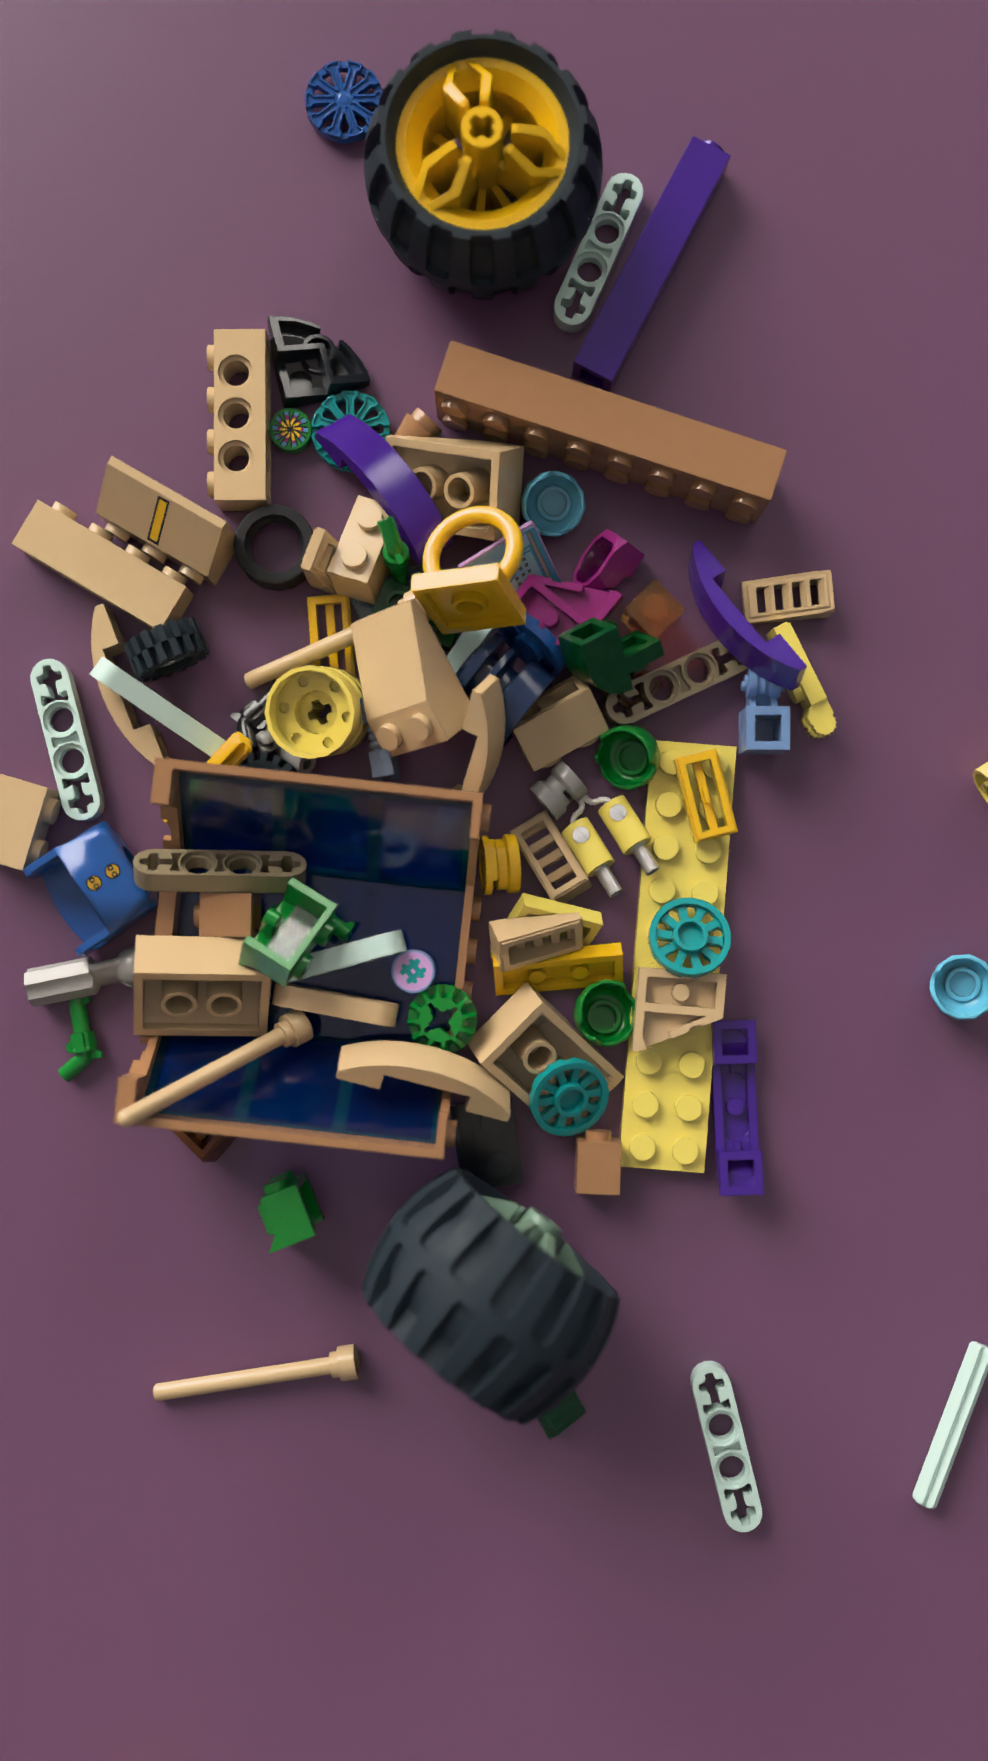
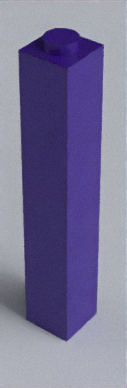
(651, 264)

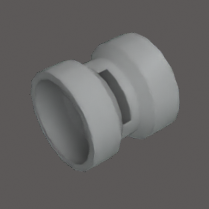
(558, 790)

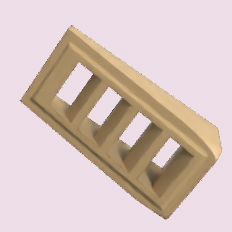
(317, 560)
(825, 595)
(568, 890)
(521, 940)

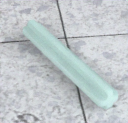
(952, 1426)

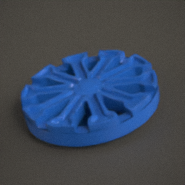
(343, 101)
(535, 645)

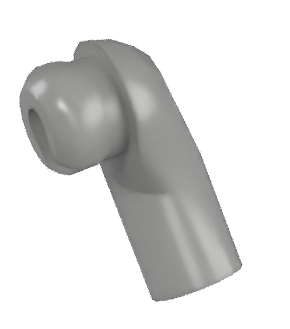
(267, 744)

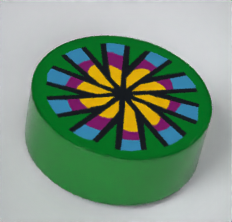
(290, 431)

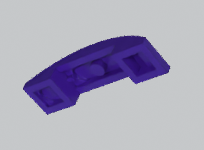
(386, 478)
(770, 659)
(735, 1108)

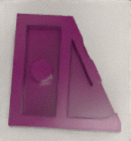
(565, 604)

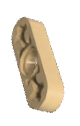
(335, 1004)

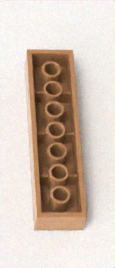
(606, 433)

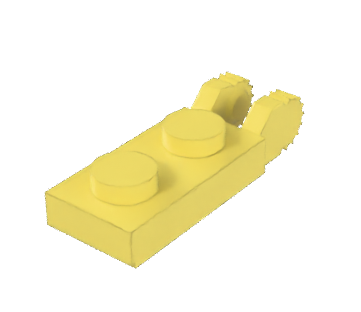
(817, 712)

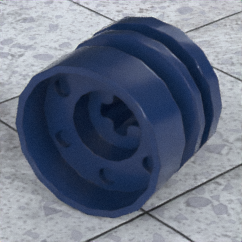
(518, 689)

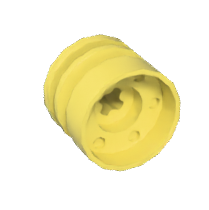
(295, 707)

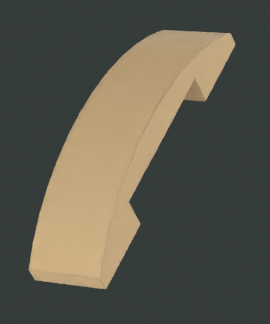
(109, 642)
(487, 721)
(425, 1065)

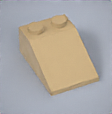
(466, 475)
(406, 680)
(527, 1038)

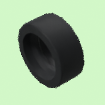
(243, 542)

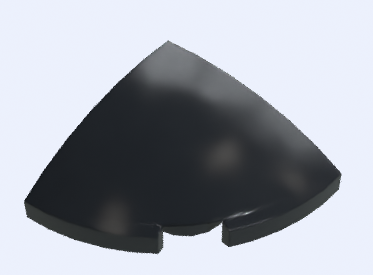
(310, 364)

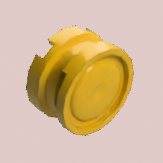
(499, 864)

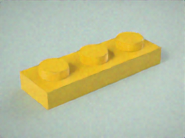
(564, 971)

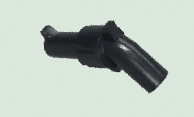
(252, 717)

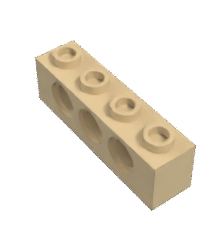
(234, 353)

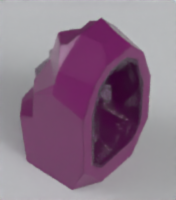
(607, 562)

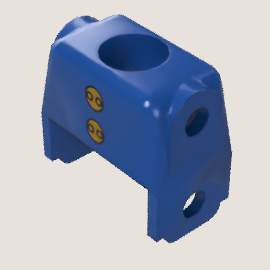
(94, 886)

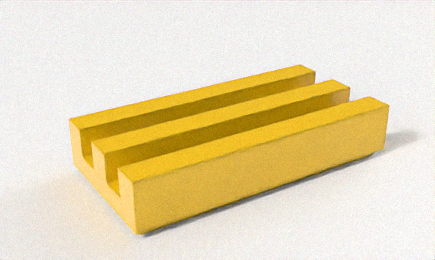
(329, 601)
(688, 798)

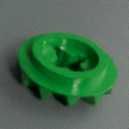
(444, 998)

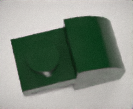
(603, 658)

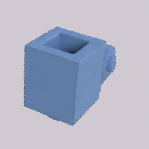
(762, 723)

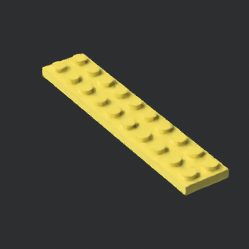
(671, 1081)

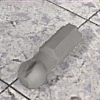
(77, 978)

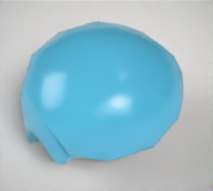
(553, 503)
(960, 987)

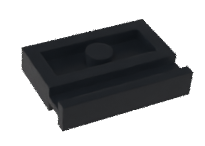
(487, 1146)

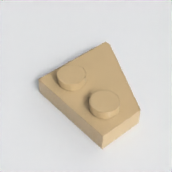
(674, 1004)

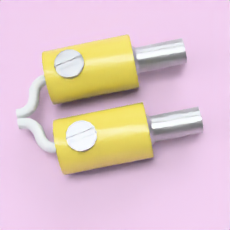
(592, 851)

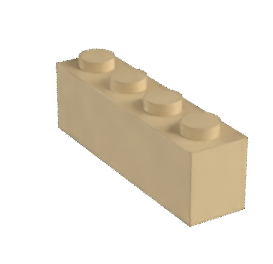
(101, 567)

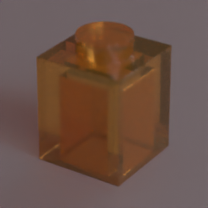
(653, 611)

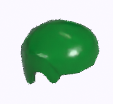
(628, 756)
(604, 1013)

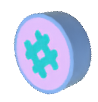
(414, 971)

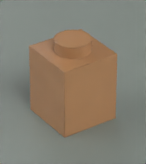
(228, 914)
(597, 1163)

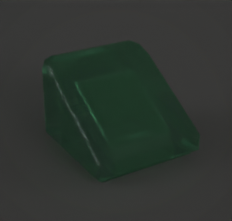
(562, 1415)

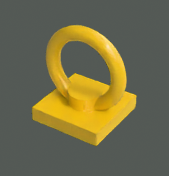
(474, 595)

